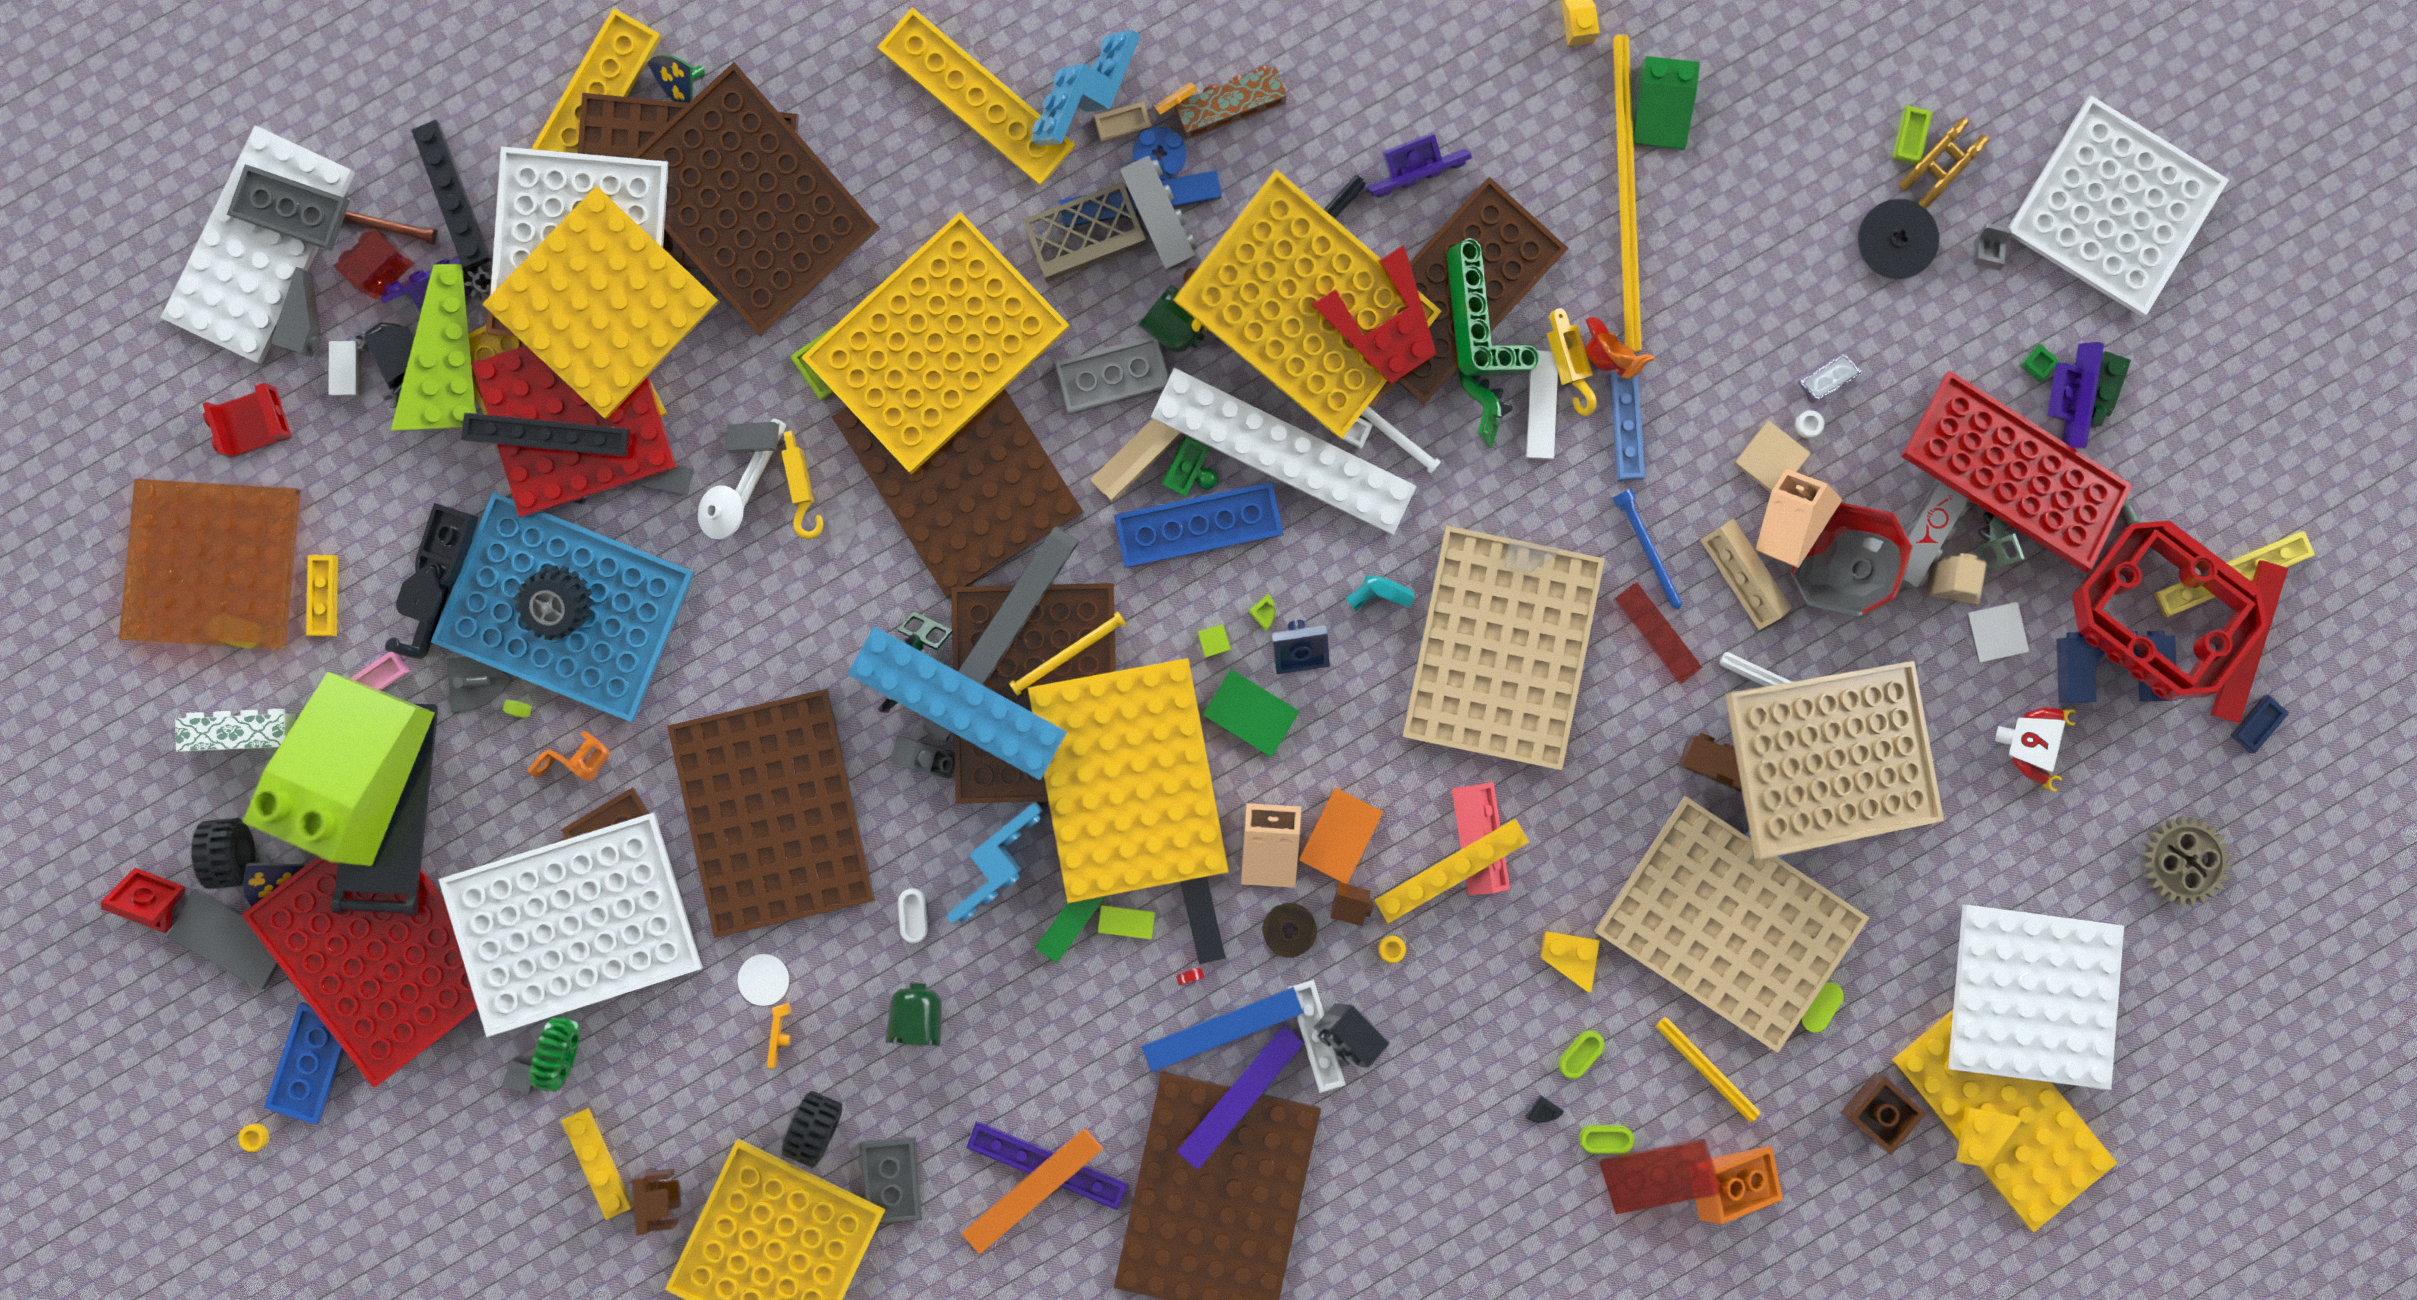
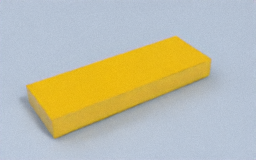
(322, 595)

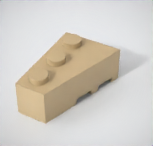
(1957, 579)

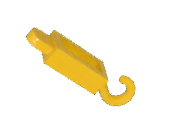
(1571, 361)
(799, 486)

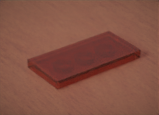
(1660, 1176)

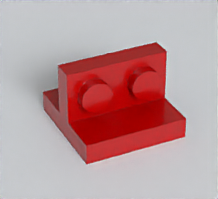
(144, 899)

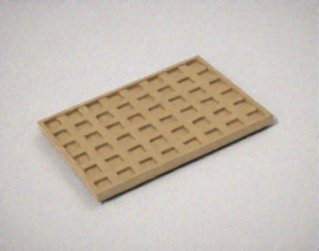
(1502, 650)
(1729, 926)

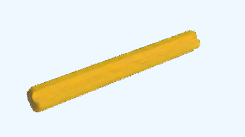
(1707, 1069)

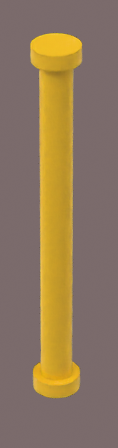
(1067, 653)

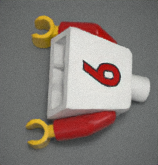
(2036, 743)

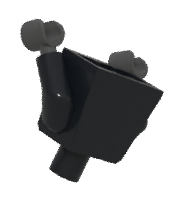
(391, 350)

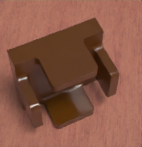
(654, 1199)

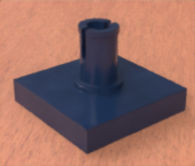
(1300, 648)

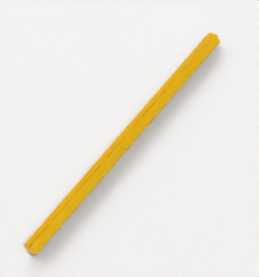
(1627, 192)

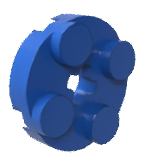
(1171, 143)

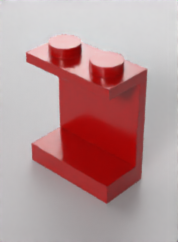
(247, 422)

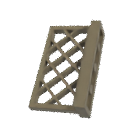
(1097, 251)

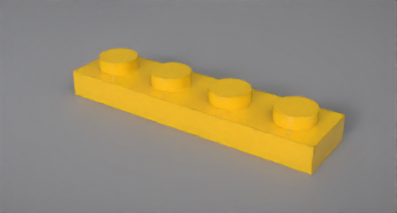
(597, 1163)

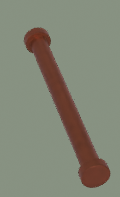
(394, 227)

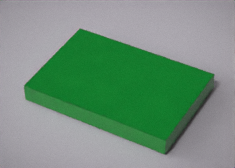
(1251, 713)

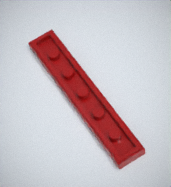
(2235, 692)

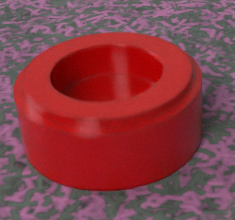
(1190, 976)

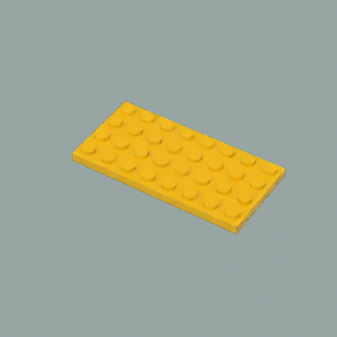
(2047, 1155)

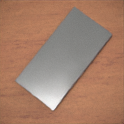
(1112, 374)

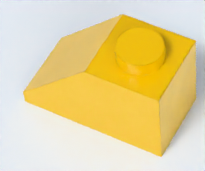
(1580, 22)

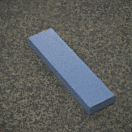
(1627, 427)

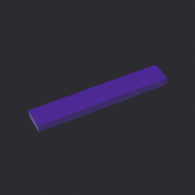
(1240, 1097)
(1028, 1156)

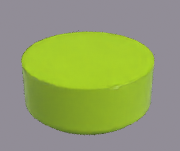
(517, 708)

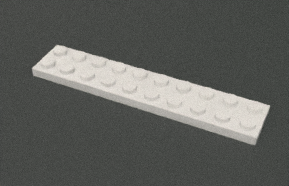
(1283, 451)

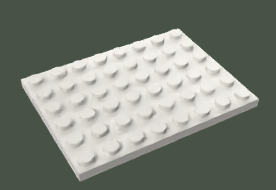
(570, 924)

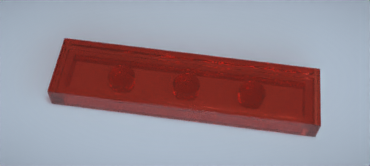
(1658, 633)

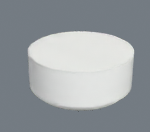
(1809, 424)

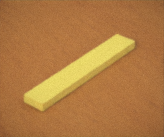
(2282, 552)

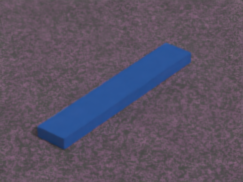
(1185, 189)
(1222, 1029)

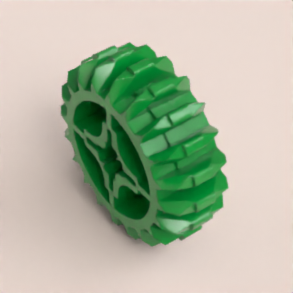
(555, 1054)

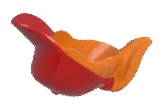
(1610, 354)

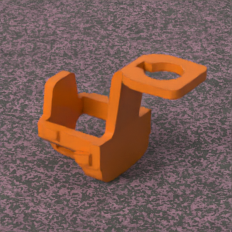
(585, 770)

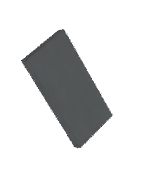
(288, 207)
(223, 938)

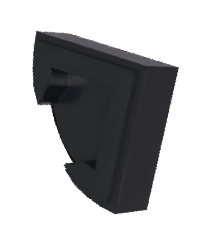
(1544, 1111)

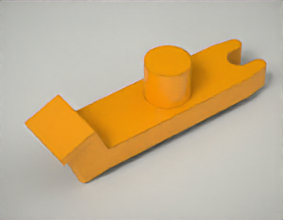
(778, 1039)

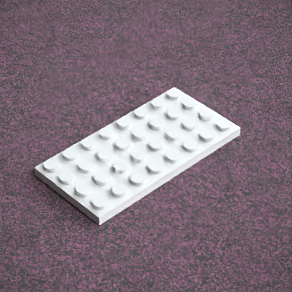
(244, 271)

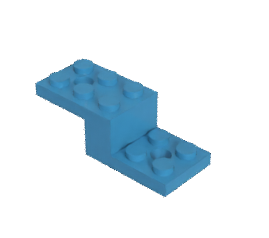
(1085, 88)
(996, 863)

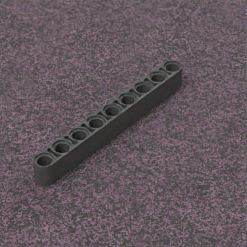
(1013, 614)

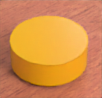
(1392, 949)
(253, 1137)

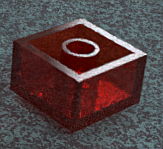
(373, 263)

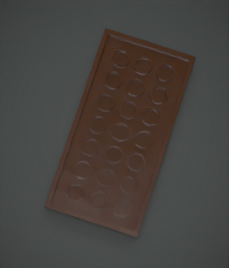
(1514, 257)

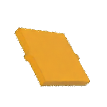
(1175, 98)

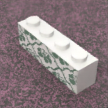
(232, 732)

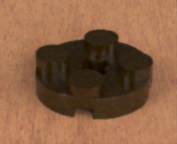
(1297, 943)

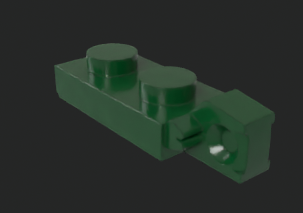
(2110, 381)

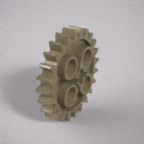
(2199, 841)

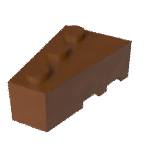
(1712, 761)

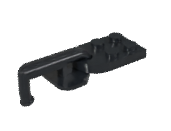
(436, 568)

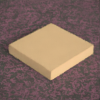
(1770, 455)

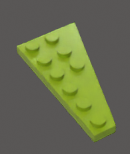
(439, 368)

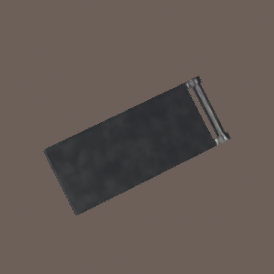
(401, 850)

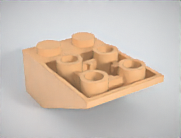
(1795, 517)
(1270, 845)

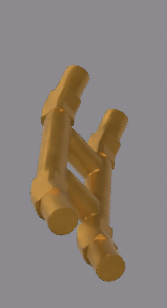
(1944, 178)

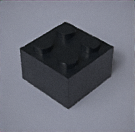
(1351, 1036)

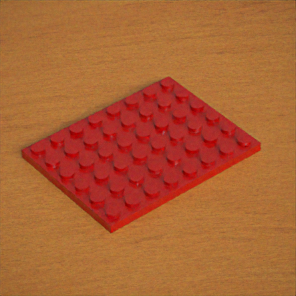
(371, 977)

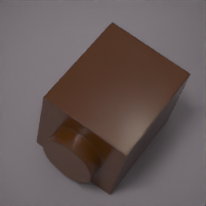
(1351, 904)

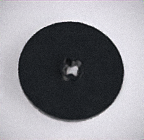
(1917, 231)

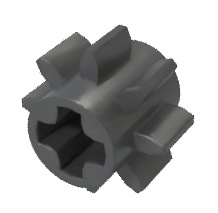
(476, 289)

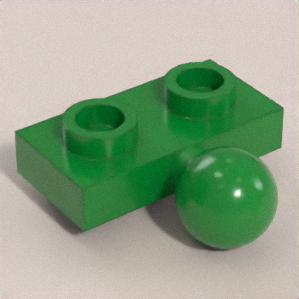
(1186, 467)

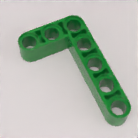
(1478, 319)

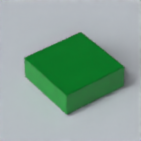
(2040, 363)

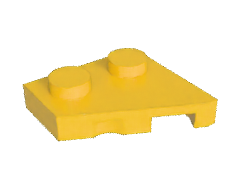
(1571, 956)
(1984, 1135)

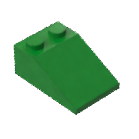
(1665, 102)

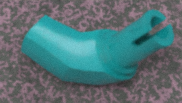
(1383, 588)

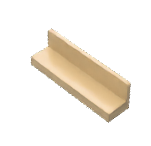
(1134, 459)
(1746, 574)

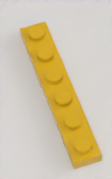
(1452, 870)

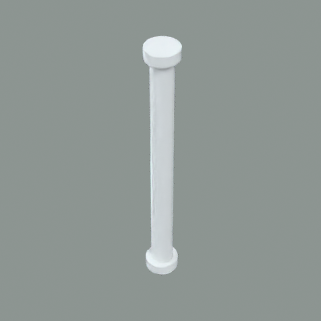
(1401, 440)

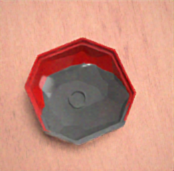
(1855, 562)

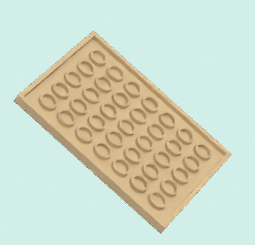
(1834, 758)

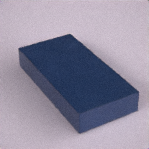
(2259, 724)

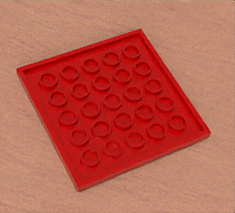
(542, 479)

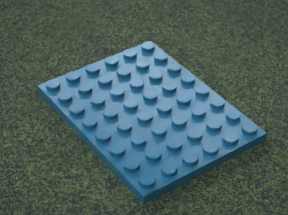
(602, 661)

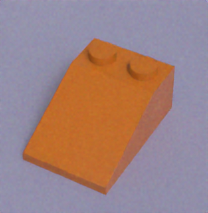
(1747, 1184)

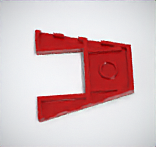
(1398, 342)

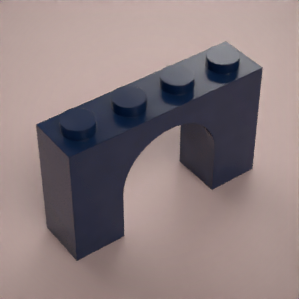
(2079, 660)

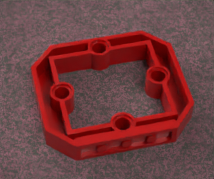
(2216, 576)

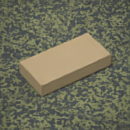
(1122, 122)

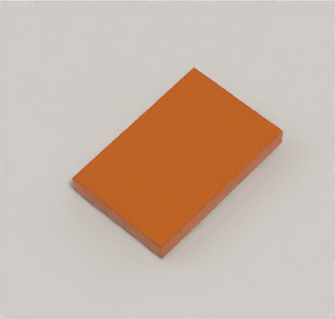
(1340, 835)

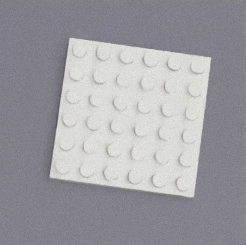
(544, 186)
(2117, 206)
(2036, 997)

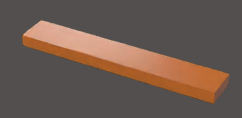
(1032, 1190)

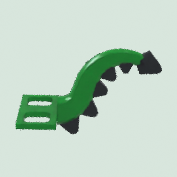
(1491, 403)

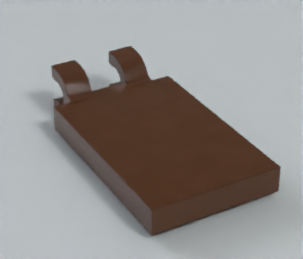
(618, 810)

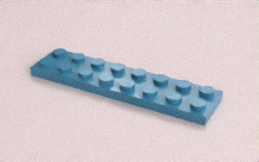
(957, 703)

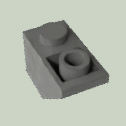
(923, 757)

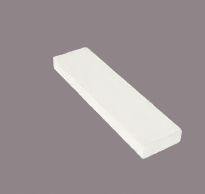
(1542, 408)
(1322, 1058)

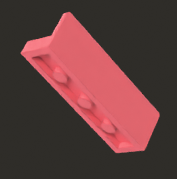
(1477, 817)

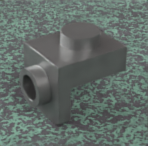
(1991, 246)

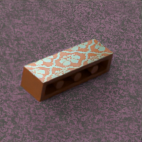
(1231, 102)

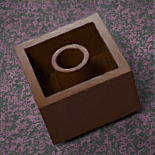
(1883, 1113)

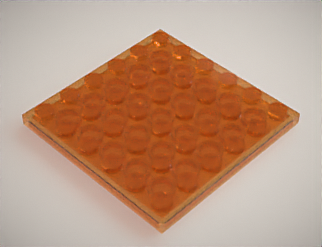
(209, 564)

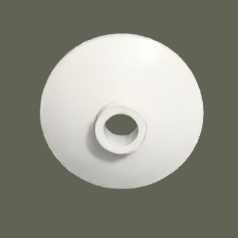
(728, 512)

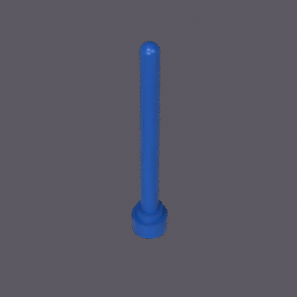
(1626, 502)

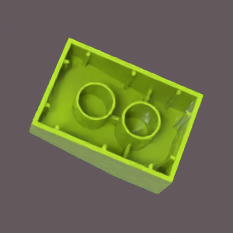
(340, 771)

